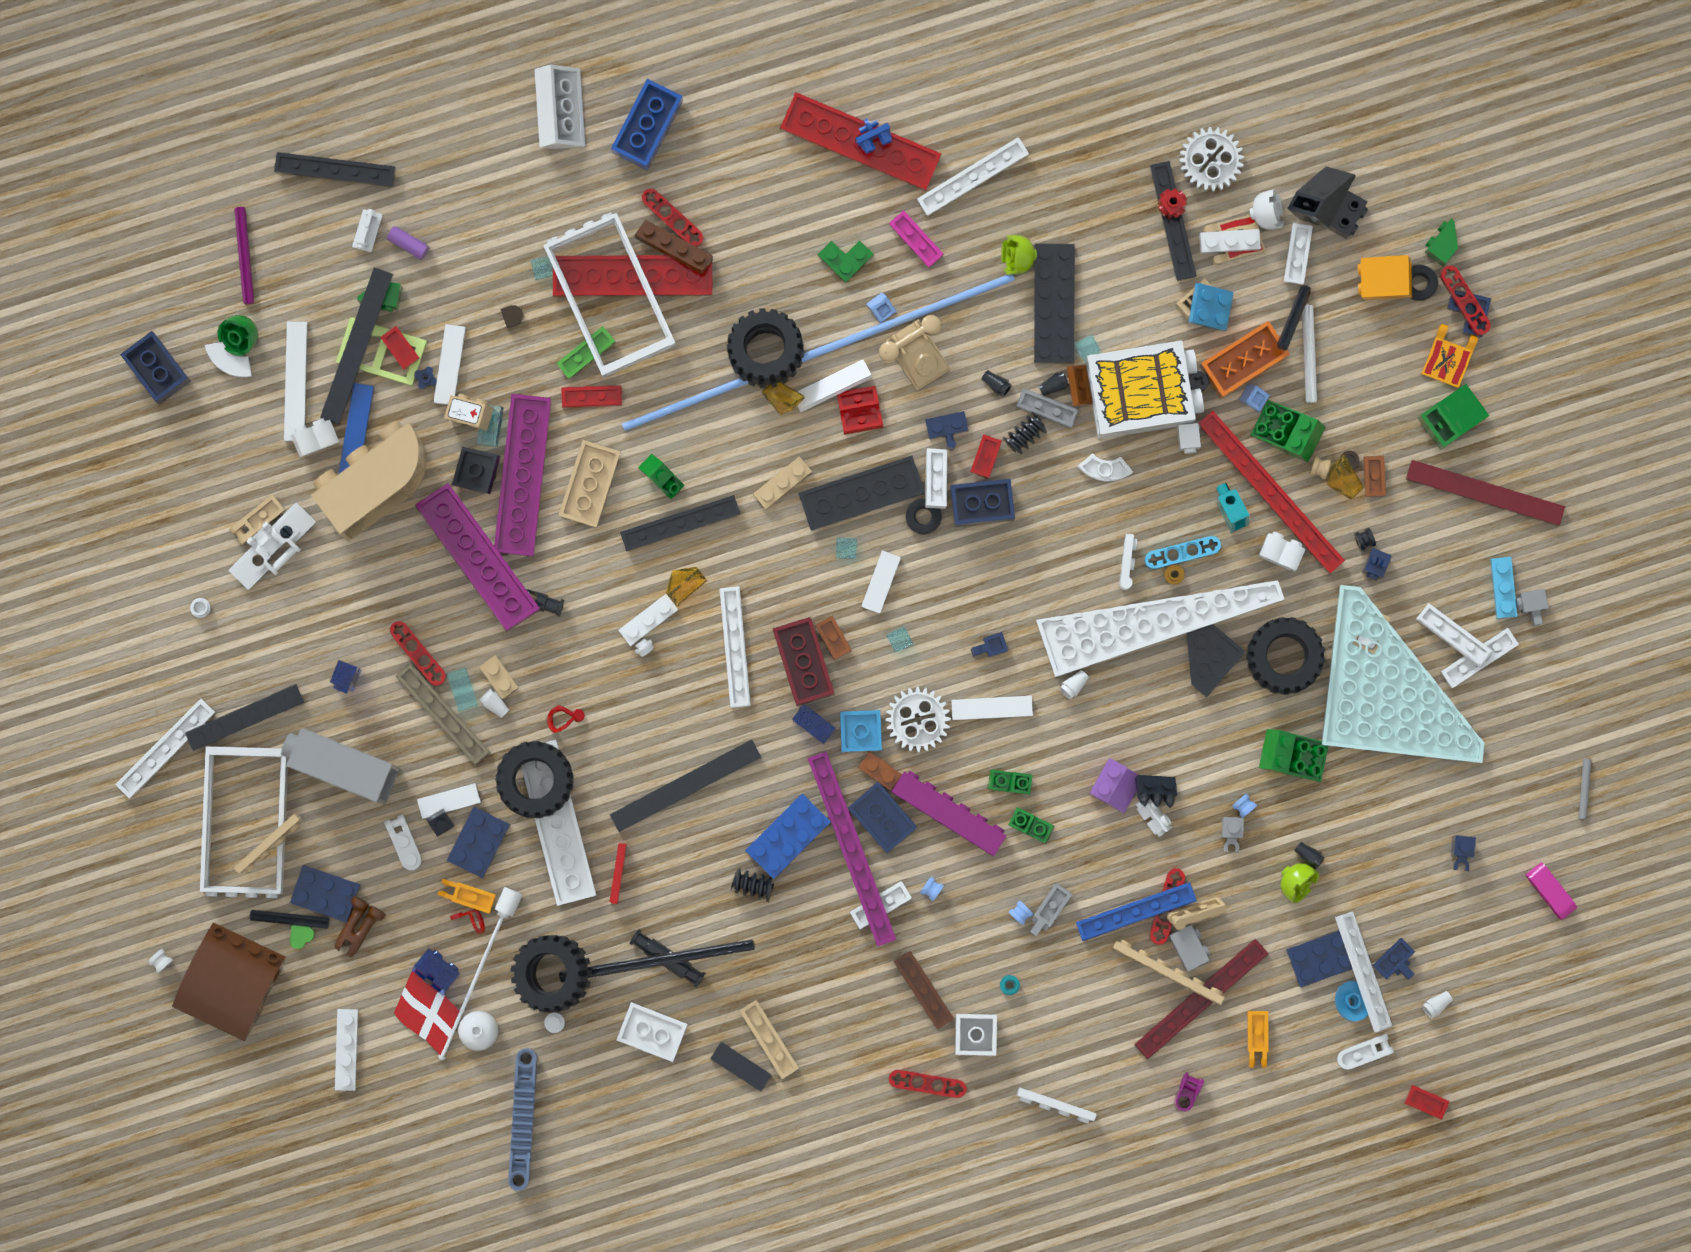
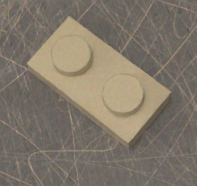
(498, 677)

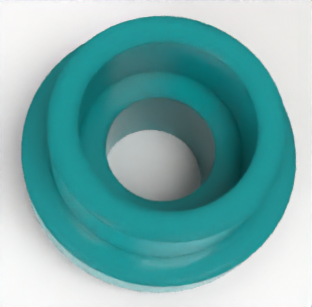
(1005, 990)

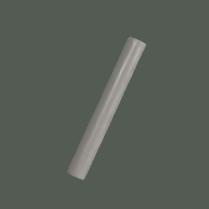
(1584, 789)

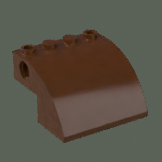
(228, 981)

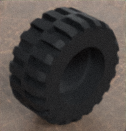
(758, 324)
(1298, 631)
(507, 774)
(526, 979)

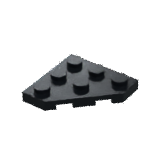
(1210, 657)

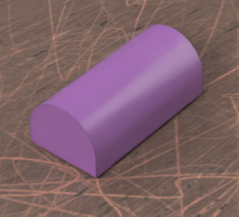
(408, 242)

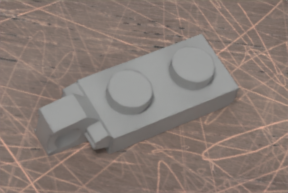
(1050, 908)

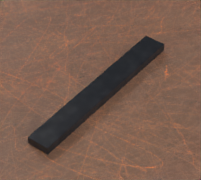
(356, 345)
(685, 785)

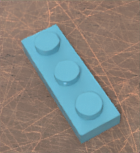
(1503, 587)

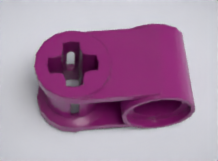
(1188, 1091)

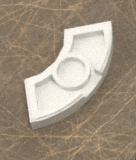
(229, 363)
(1105, 470)

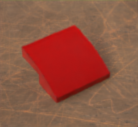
(860, 410)

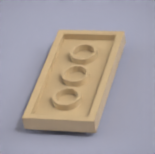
(589, 483)

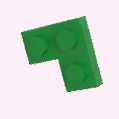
(845, 264)

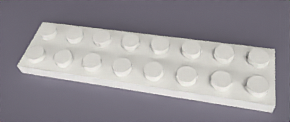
(560, 839)

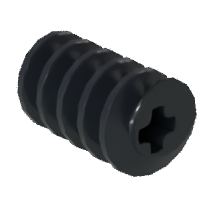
(1025, 434)
(752, 884)

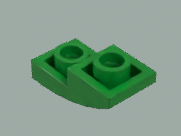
(1010, 782)
(1031, 825)

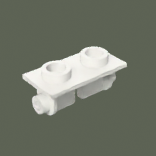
(367, 230)
(1160, 820)

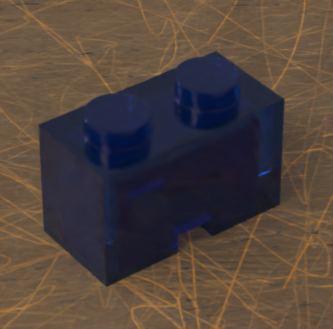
(345, 677)
(813, 724)
(436, 970)

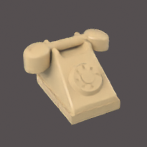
(916, 352)

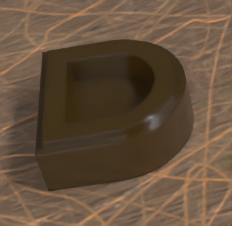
(512, 316)

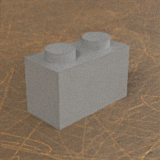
(1189, 947)

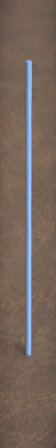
(825, 349)

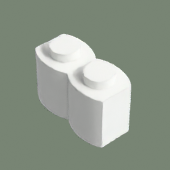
(314, 438)
(1282, 552)

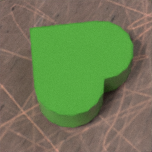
(300, 936)

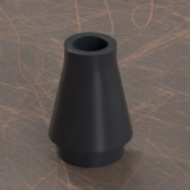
(996, 383)
(1055, 383)
(1309, 855)

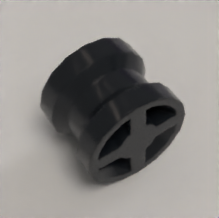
(1197, 383)
(1364, 539)

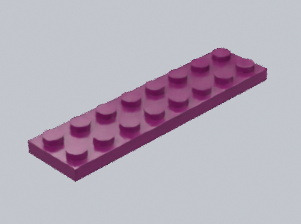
(522, 475)
(477, 557)

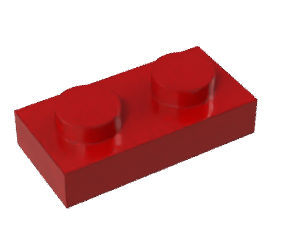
(400, 347)
(986, 456)
(1426, 1102)

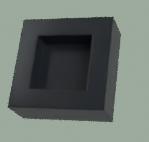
(440, 822)

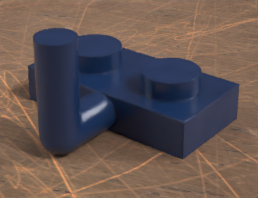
(947, 426)

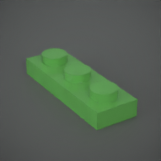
(582, 355)

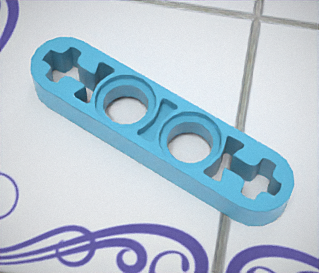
(1182, 551)

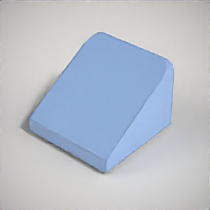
(881, 307)
(1254, 397)

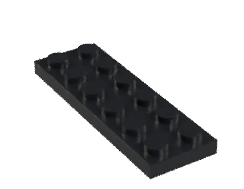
(1054, 303)
(861, 493)

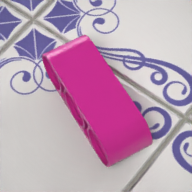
(1551, 891)

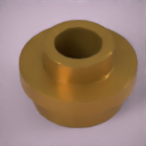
(1174, 581)

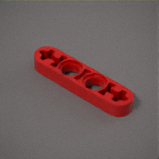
(674, 216)
(1461, 302)
(419, 652)
(1168, 880)
(927, 1083)

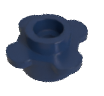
(430, 378)

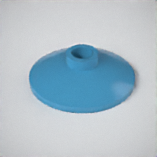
(1355, 1011)

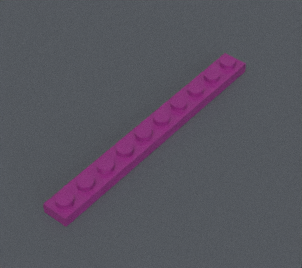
(851, 849)

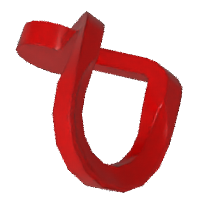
(577, 716)
(479, 917)

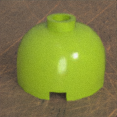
(1018, 254)
(1297, 881)

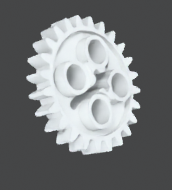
(1198, 148)
(923, 737)

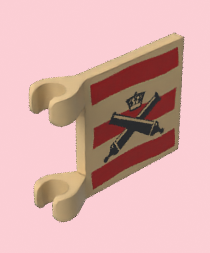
(1240, 223)

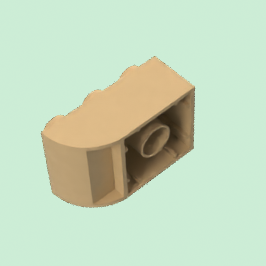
(373, 481)

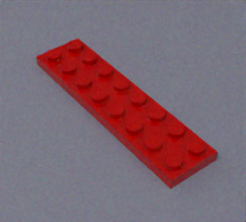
(838, 131)
(617, 276)

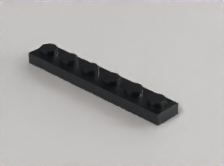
(334, 169)
(1175, 227)
(680, 523)
(244, 717)

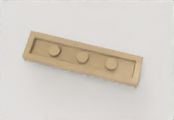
(275, 839)
(769, 1039)

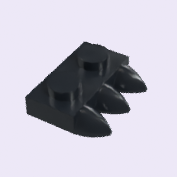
(1156, 788)

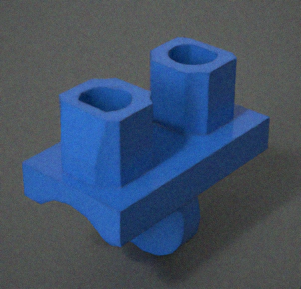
(881, 132)

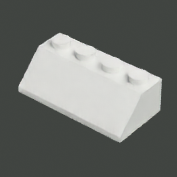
(559, 107)

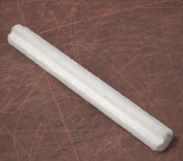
(1309, 354)

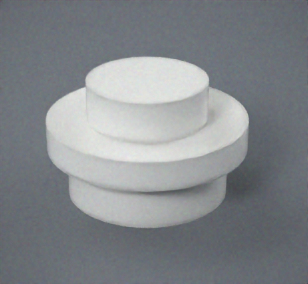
(200, 607)
(644, 647)
(554, 1022)

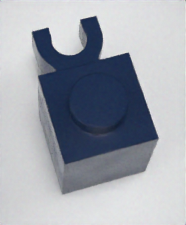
(1376, 564)
(1462, 848)

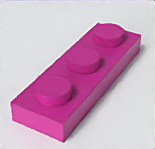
(916, 239)

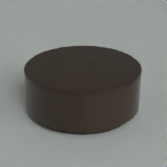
(1352, 457)

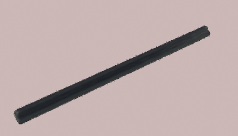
(666, 959)

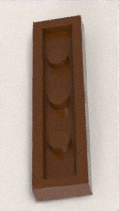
(673, 247)
(923, 990)

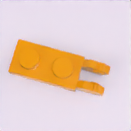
(469, 896)
(1257, 1036)

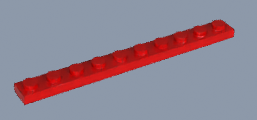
(1271, 492)

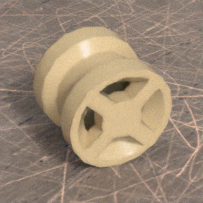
(1320, 467)

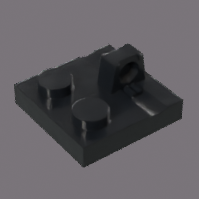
(476, 470)

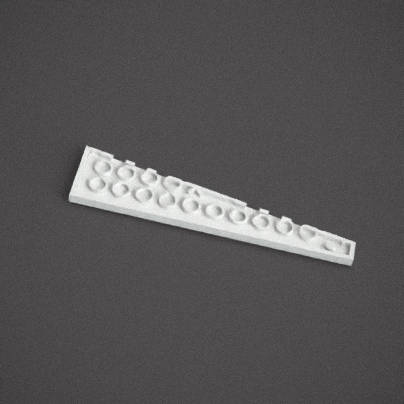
(1103, 634)

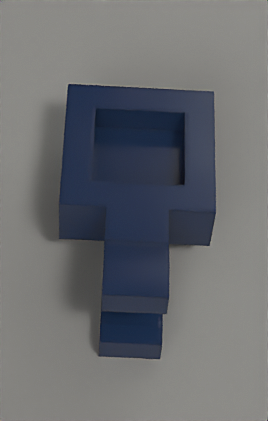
(992, 645)

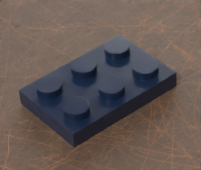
(882, 817)
(478, 842)
(324, 893)
(1319, 959)

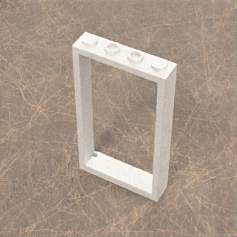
(588, 229)
(207, 821)

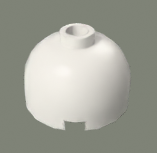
(1267, 210)
(478, 1030)

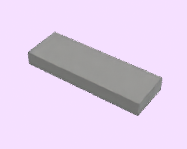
(1047, 408)

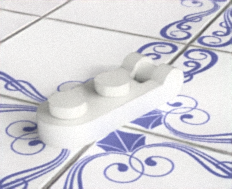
(1130, 544)
(404, 843)
(1364, 1052)

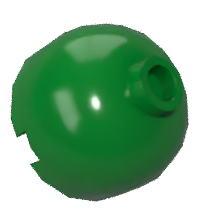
(238, 334)

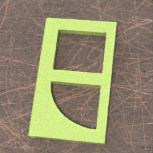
(378, 331)

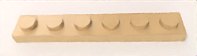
(1162, 968)

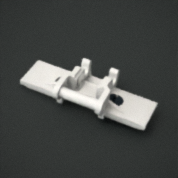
(268, 540)

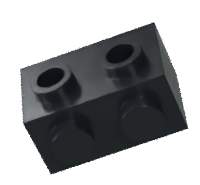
(1348, 214)

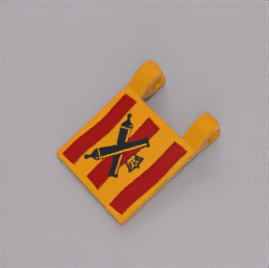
(1448, 360)

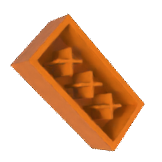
(1244, 360)

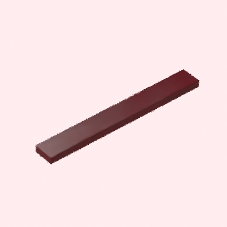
(1485, 492)
(1196, 1004)

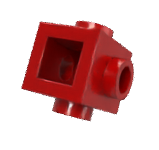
(1172, 210)

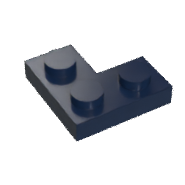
(1483, 301)

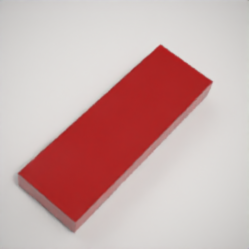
(591, 396)
(618, 873)

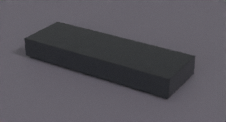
(741, 1066)

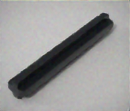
(1294, 317)
(290, 919)

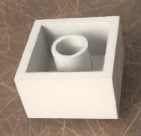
(975, 1034)

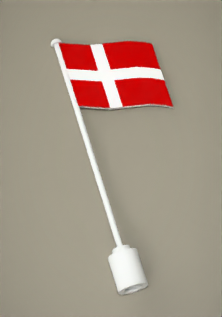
(435, 1015)

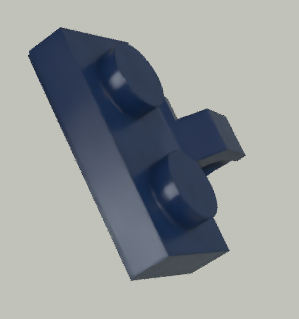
(1395, 960)

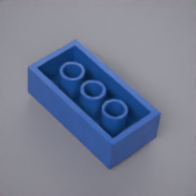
(647, 124)
(788, 836)

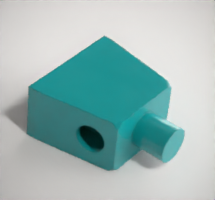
(1235, 515)

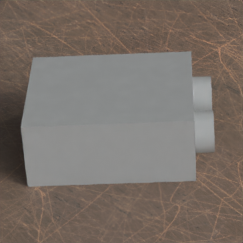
(340, 765)

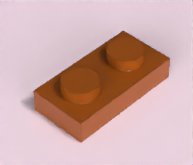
(1079, 385)
(1374, 476)
(833, 637)
(879, 771)

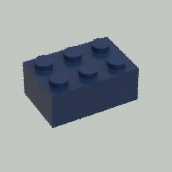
(155, 367)
(982, 502)

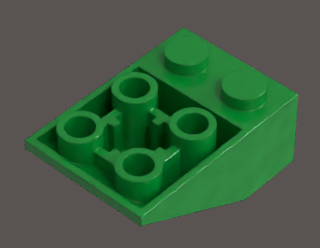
(1453, 416)
(1288, 430)
(1293, 755)

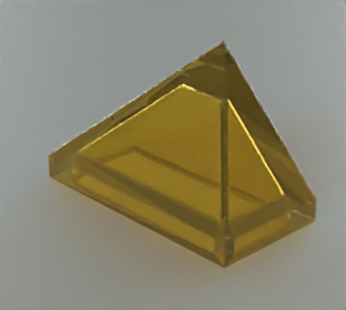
(782, 398)
(1344, 479)
(684, 583)

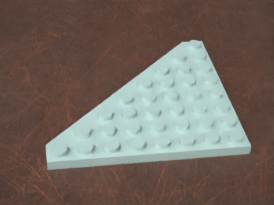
(1388, 696)

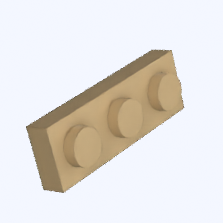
(782, 483)

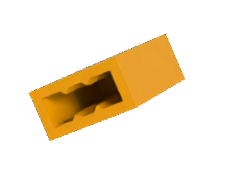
(1385, 277)

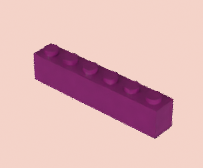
(948, 813)

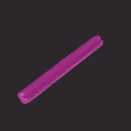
(244, 255)

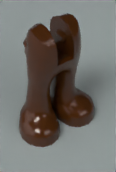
(357, 938)

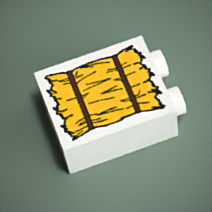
(1143, 389)

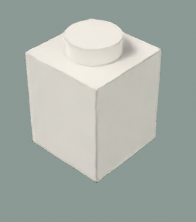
(1188, 438)

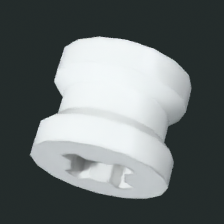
(160, 961)

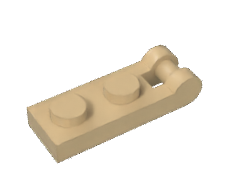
(266, 511)
(1196, 912)

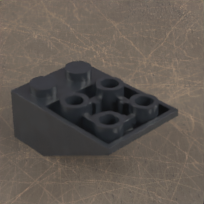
(1321, 196)

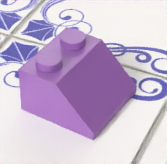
(1115, 785)

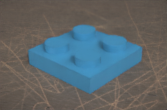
(1210, 307)
(861, 731)

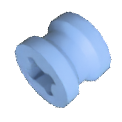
(1244, 805)
(932, 889)
(1020, 913)

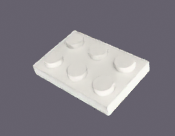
(652, 1032)

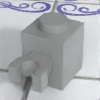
(1532, 603)
(1232, 830)

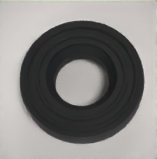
(1430, 275)
(920, 528)

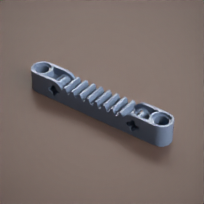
(522, 1119)

